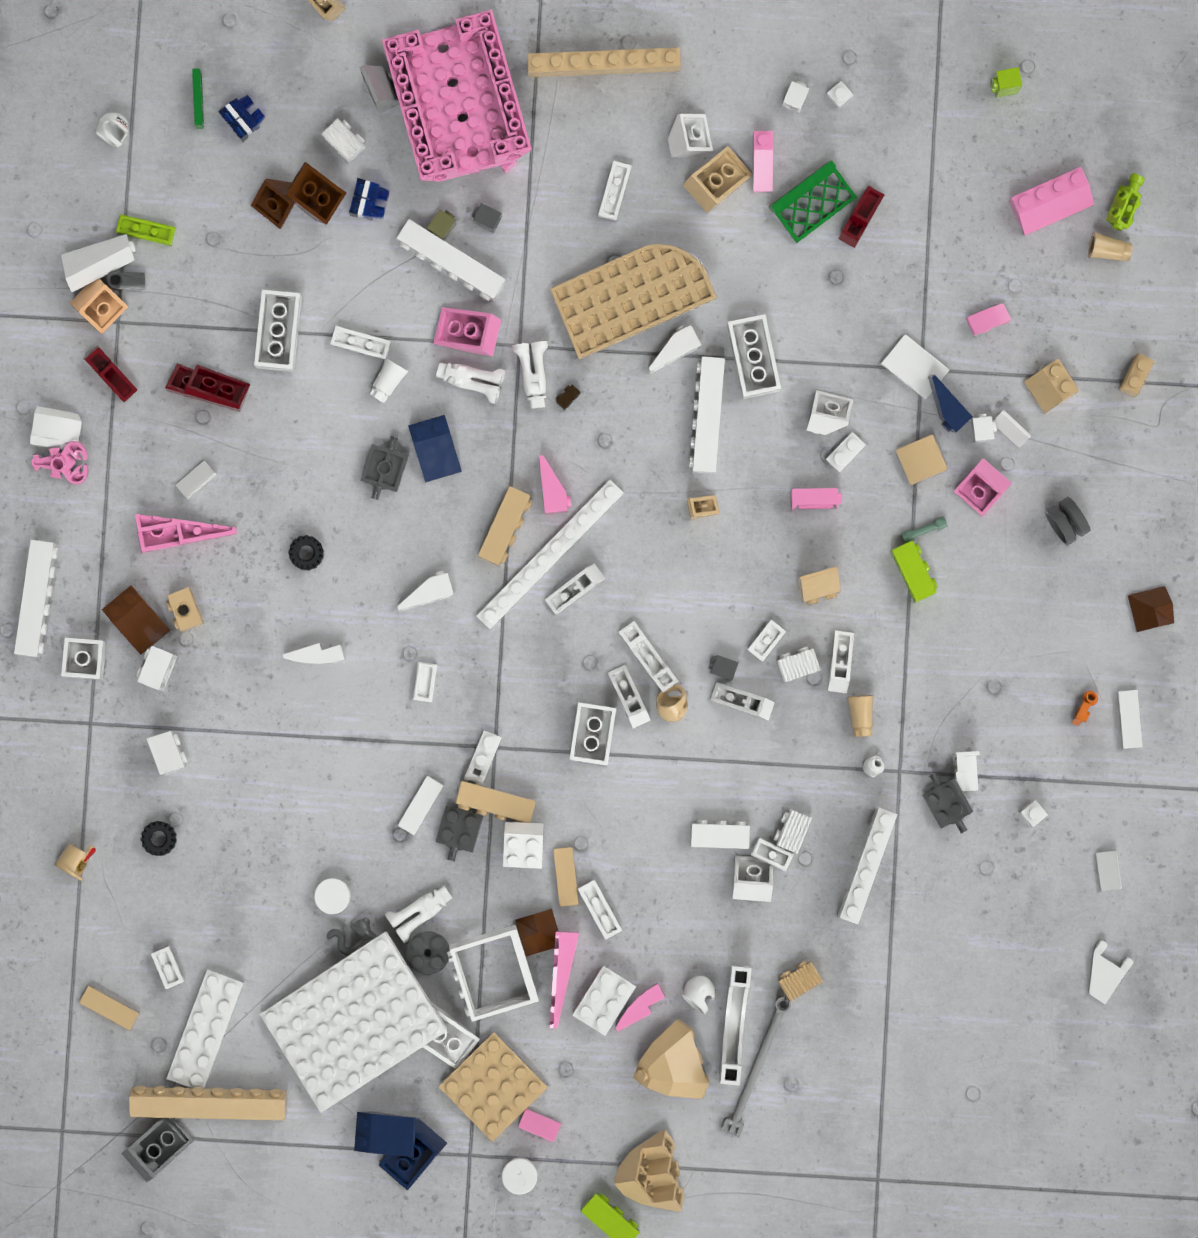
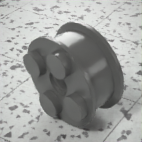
(416, 952)

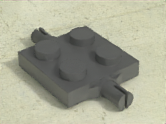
(384, 468)
(947, 803)
(459, 830)

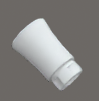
(387, 380)

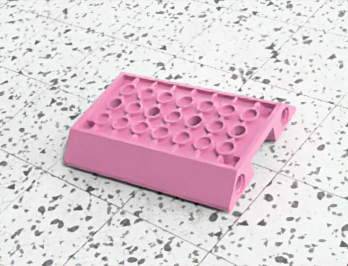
(482, 93)

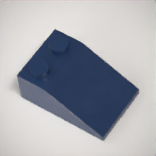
(435, 448)
(385, 1134)
(409, 1169)

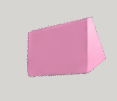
(539, 1125)

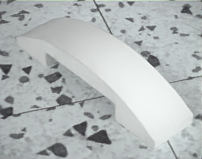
(648, 657)

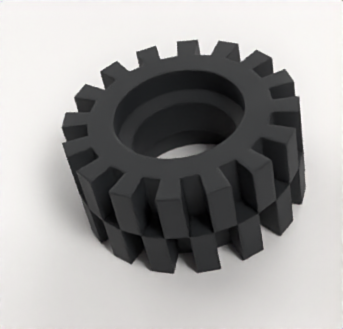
(306, 541)
(147, 835)

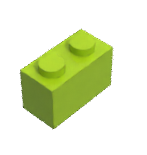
(1006, 82)

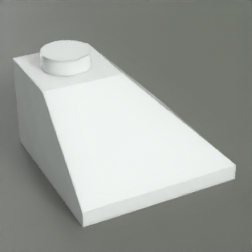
(689, 136)
(829, 413)

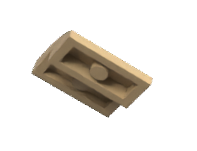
(921, 459)

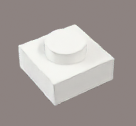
(840, 94)

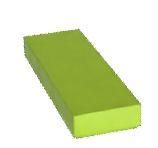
(145, 230)

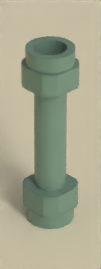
(939, 523)

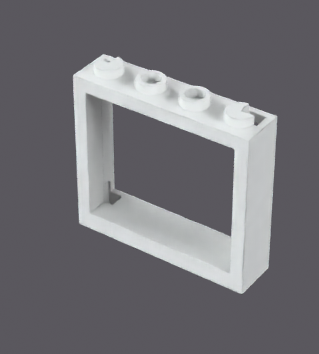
(476, 1014)

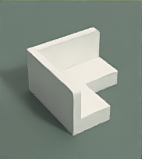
(966, 770)

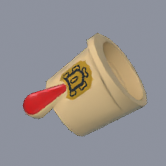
(74, 860)

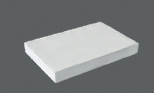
(914, 366)

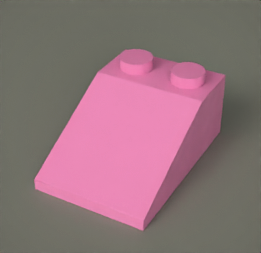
(467, 331)

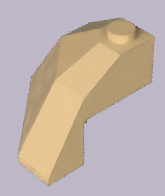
(673, 1064)
(651, 1174)

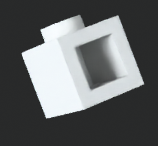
(983, 428)

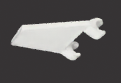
(1105, 974)

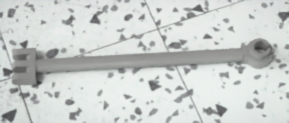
(734, 1122)

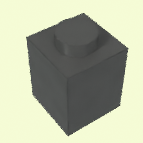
(486, 217)
(723, 667)

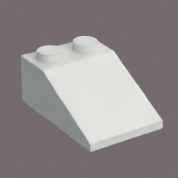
(455, 1043)

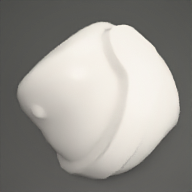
(873, 766)

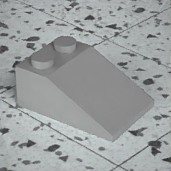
(379, 87)

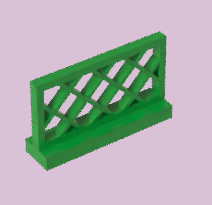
(807, 186)

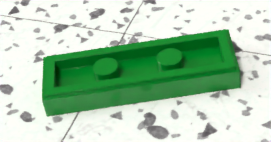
(198, 98)

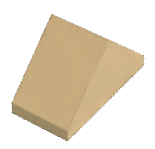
(702, 507)

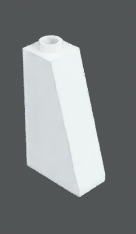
(96, 261)

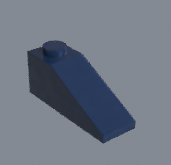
(948, 407)

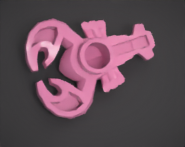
(63, 462)

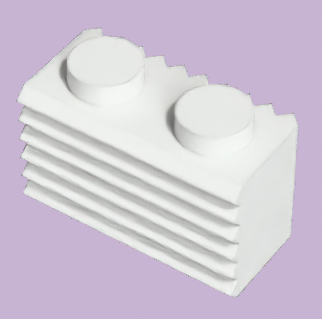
(343, 140)
(798, 665)
(793, 831)

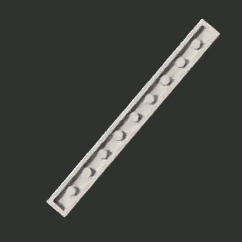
(550, 554)

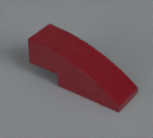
(861, 216)
(110, 374)

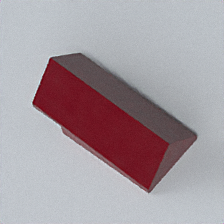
(208, 386)

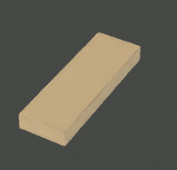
(566, 876)
(109, 1008)

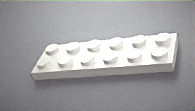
(205, 1030)

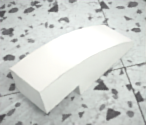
(316, 655)

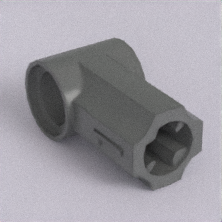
(129, 280)

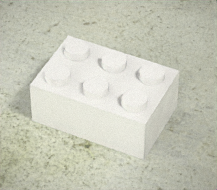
(592, 734)
(604, 1000)

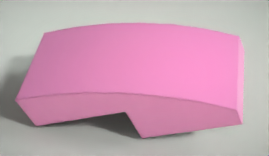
(988, 319)

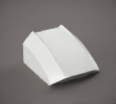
(54, 428)

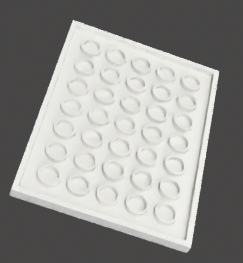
(353, 1022)

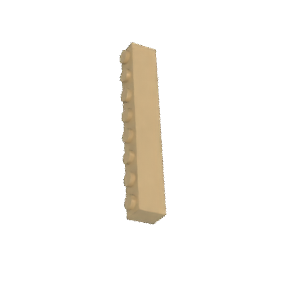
(604, 62)
(207, 1103)

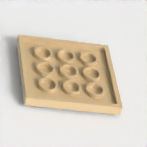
(493, 1086)

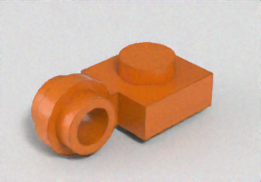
(1082, 712)

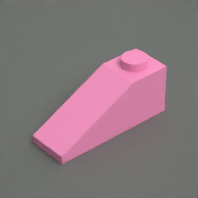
(762, 161)
(553, 492)

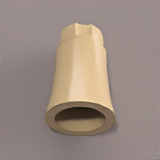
(1109, 248)
(861, 714)

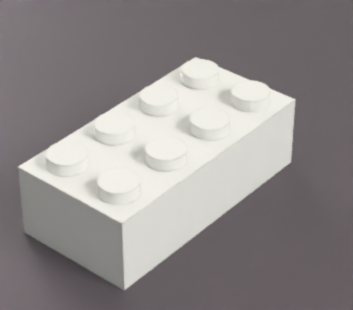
(278, 330)
(754, 356)

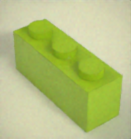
(914, 571)
(609, 1218)

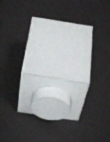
(796, 96)
(1033, 813)

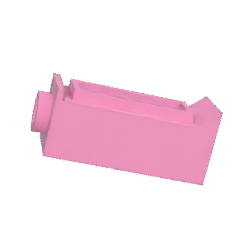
(815, 498)

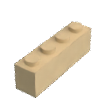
(504, 526)
(494, 802)

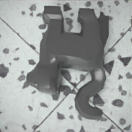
(361, 928)

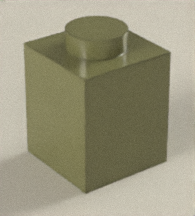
(442, 224)

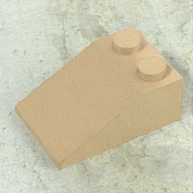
(717, 179)
(819, 585)

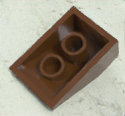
(315, 194)
(136, 619)

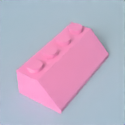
(1052, 201)

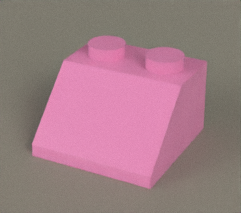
(982, 487)

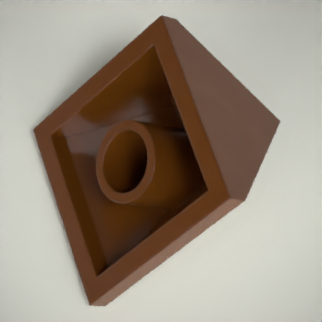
(273, 202)
(1151, 609)
(537, 932)

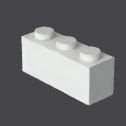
(720, 835)

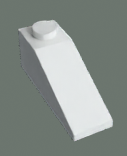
(679, 345)
(575, 589)
(432, 590)
(841, 662)
(629, 696)
(742, 701)

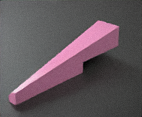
(163, 533)
(563, 957)

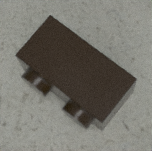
(567, 397)

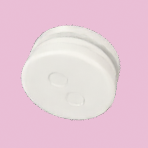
(332, 896)
(519, 1175)

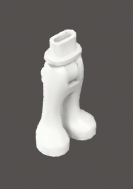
(462, 375)
(533, 383)
(426, 905)

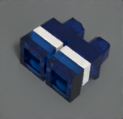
(240, 119)
(365, 200)

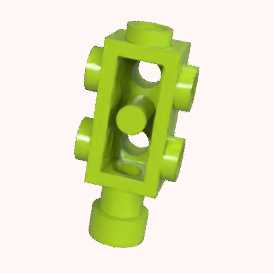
(1123, 206)

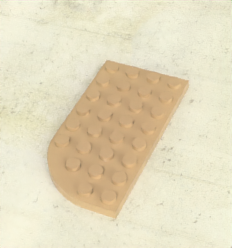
(631, 296)

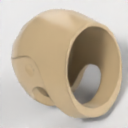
(674, 707)

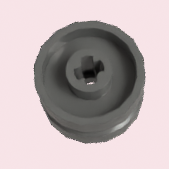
(1067, 521)

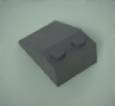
(157, 1147)

